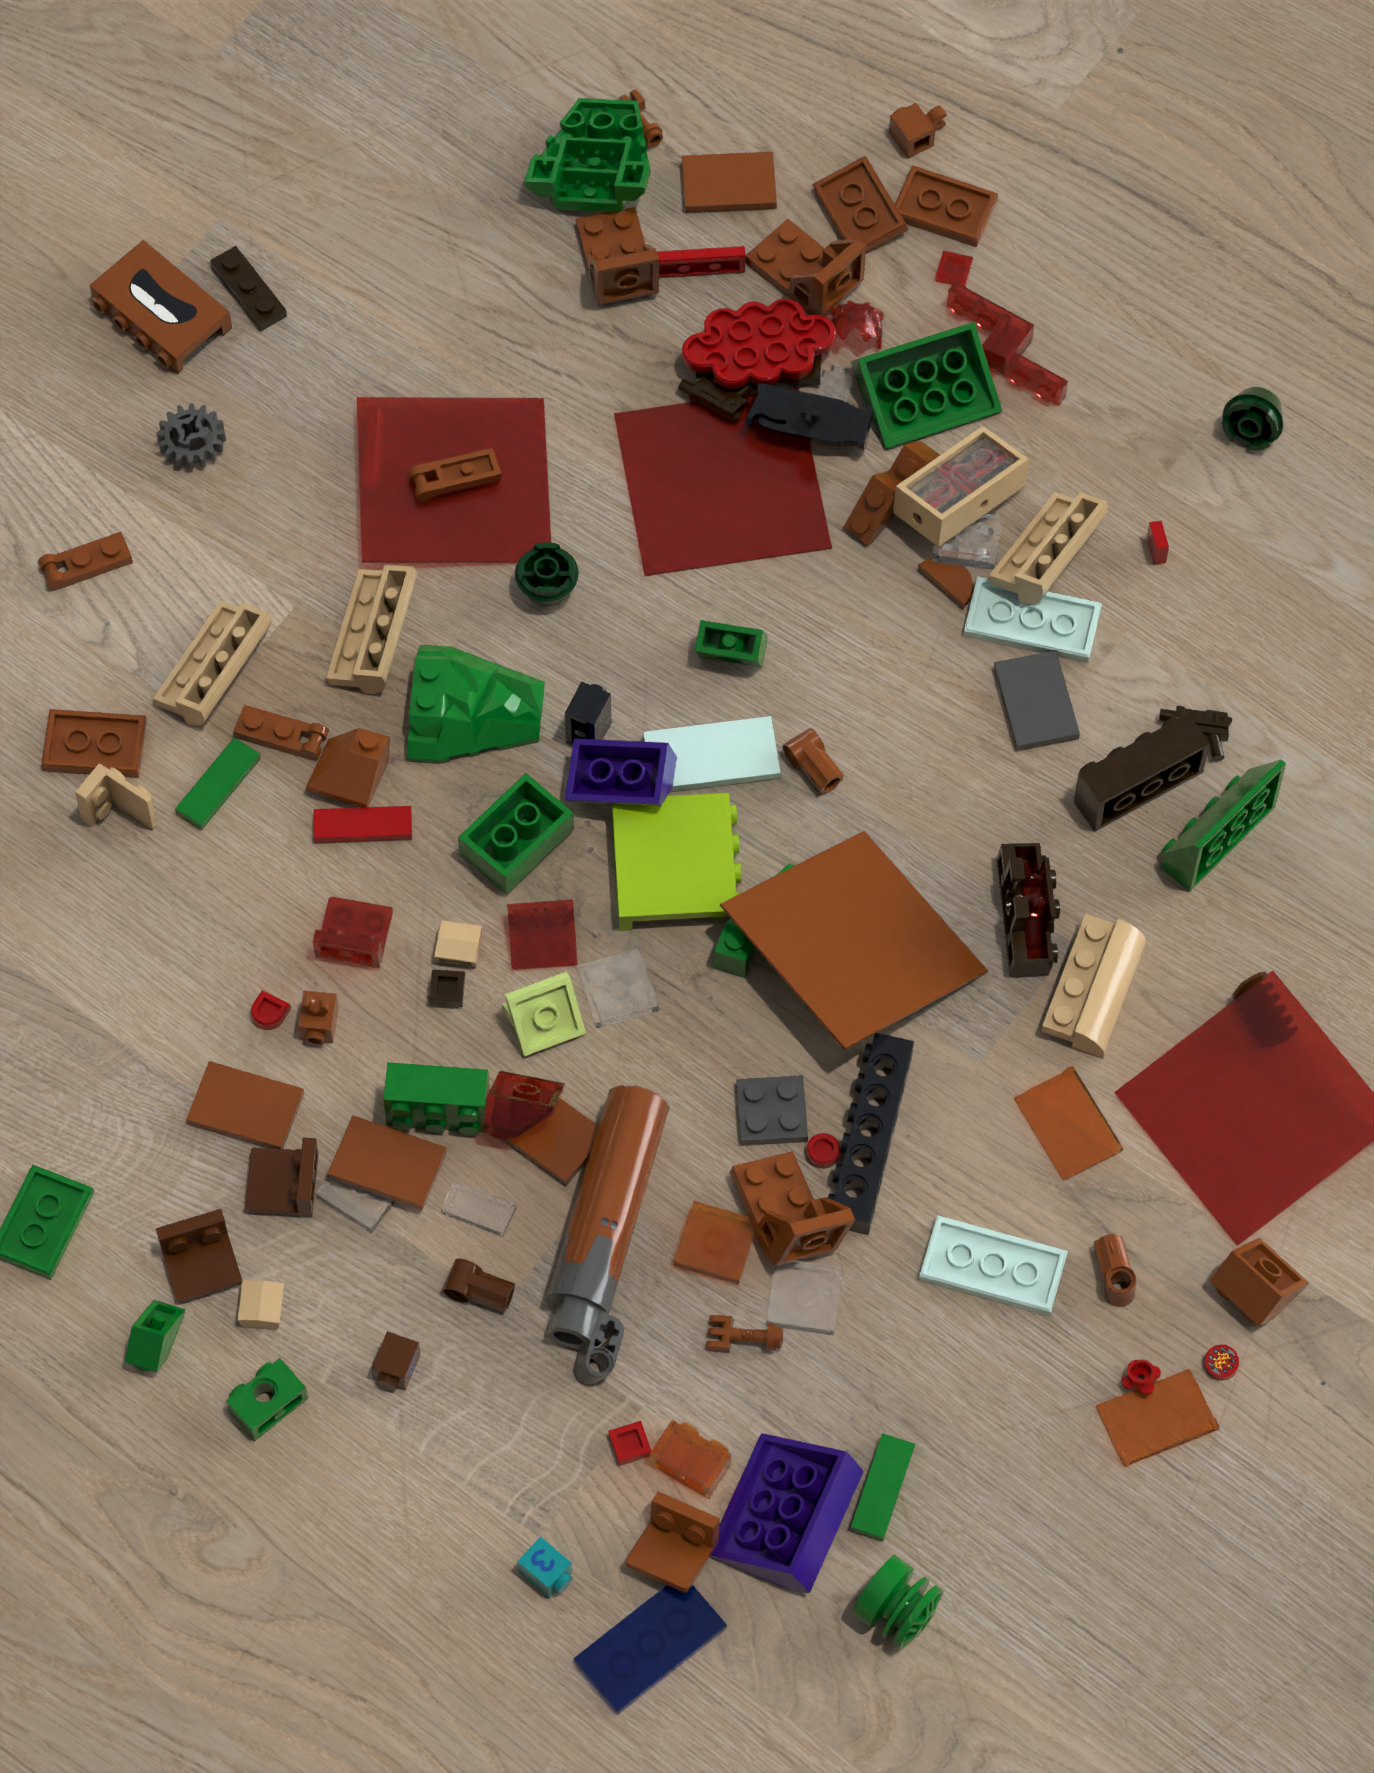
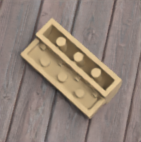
(1048, 545)
(372, 628)
(212, 661)
(1095, 984)

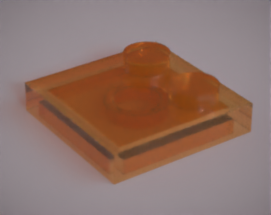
(715, 1243)

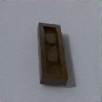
(248, 288)

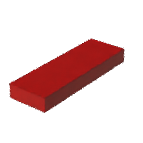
(701, 261)
(362, 824)

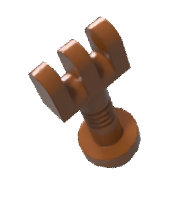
(652, 132)
(771, 1337)

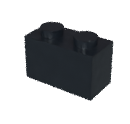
(588, 713)

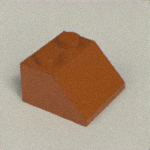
(1258, 1281)

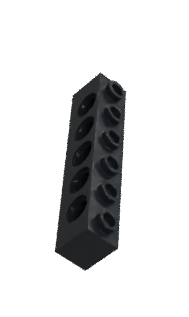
(884, 1053)

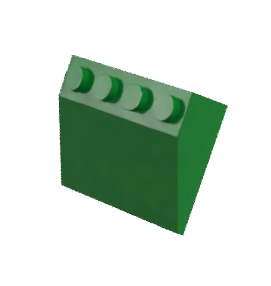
(927, 385)
(1223, 824)

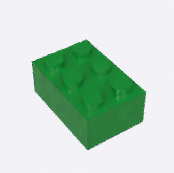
(516, 833)
(435, 1098)

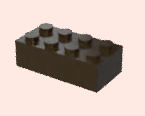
(1140, 771)

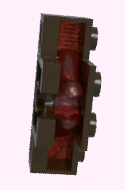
(1028, 908)

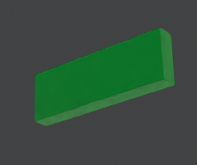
(217, 783)
(882, 1487)

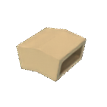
(458, 944)
(260, 1304)

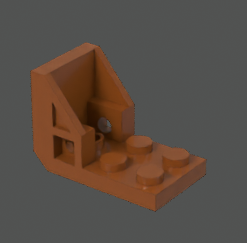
(617, 256)
(807, 270)
(784, 1211)

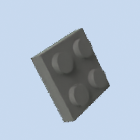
(771, 1110)

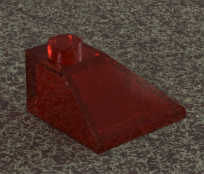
(519, 1103)

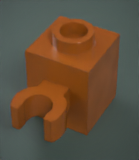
(915, 130)
(318, 1017)

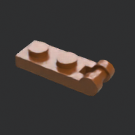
(455, 473)
(85, 561)
(280, 732)

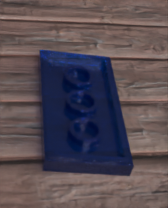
(649, 1645)

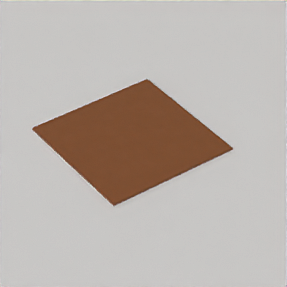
(854, 939)

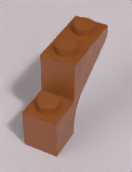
(876, 503)

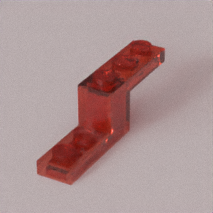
(1007, 343)

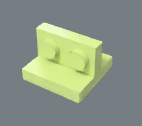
(544, 1013)

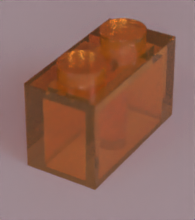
(691, 1458)

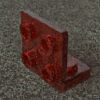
(353, 932)

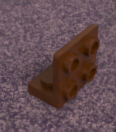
(283, 1180)
(199, 1256)

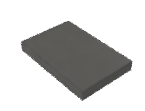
(1036, 700)

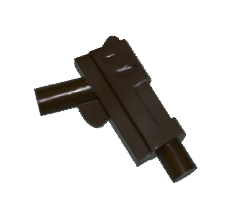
(723, 401)
(1211, 723)

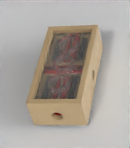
(960, 486)

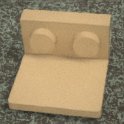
(110, 787)

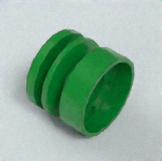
(893, 1599)

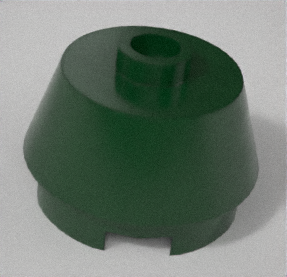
(1253, 418)
(546, 574)

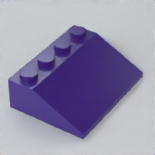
(787, 1511)

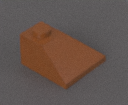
(351, 767)

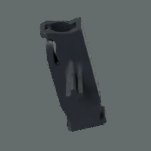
(810, 417)

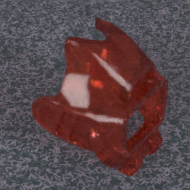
(860, 316)

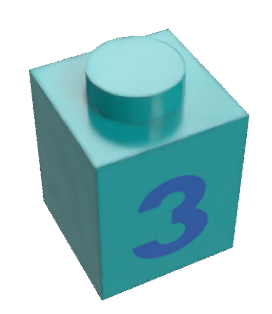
(545, 1568)

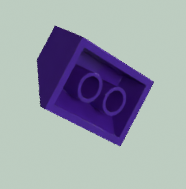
(620, 772)

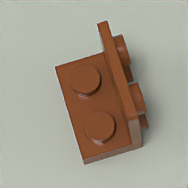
(675, 1543)

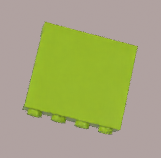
(675, 858)

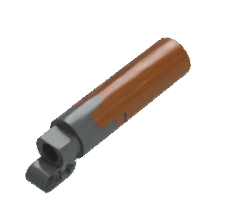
(603, 1228)

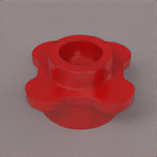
(1141, 1368)

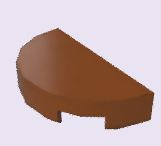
(951, 579)

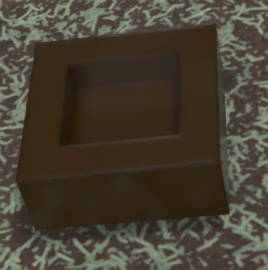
(447, 988)

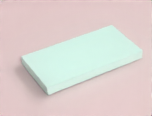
(1047, 626)
(721, 752)
(993, 1265)

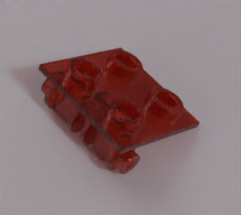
(542, 934)

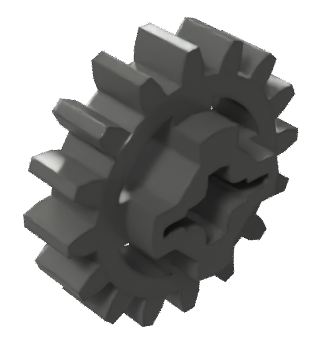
(192, 438)

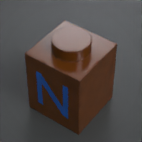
(395, 1361)

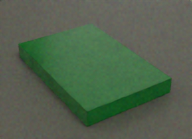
(43, 1221)

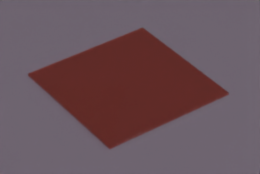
(717, 489)
(463, 526)
(1253, 1107)

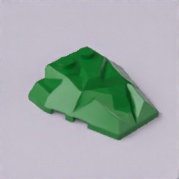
(594, 158)
(469, 706)

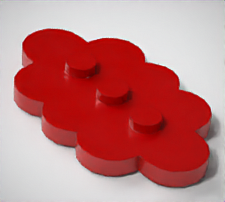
(758, 343)

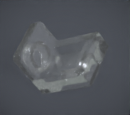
(836, 383)

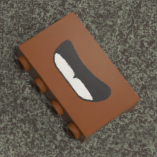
(158, 305)

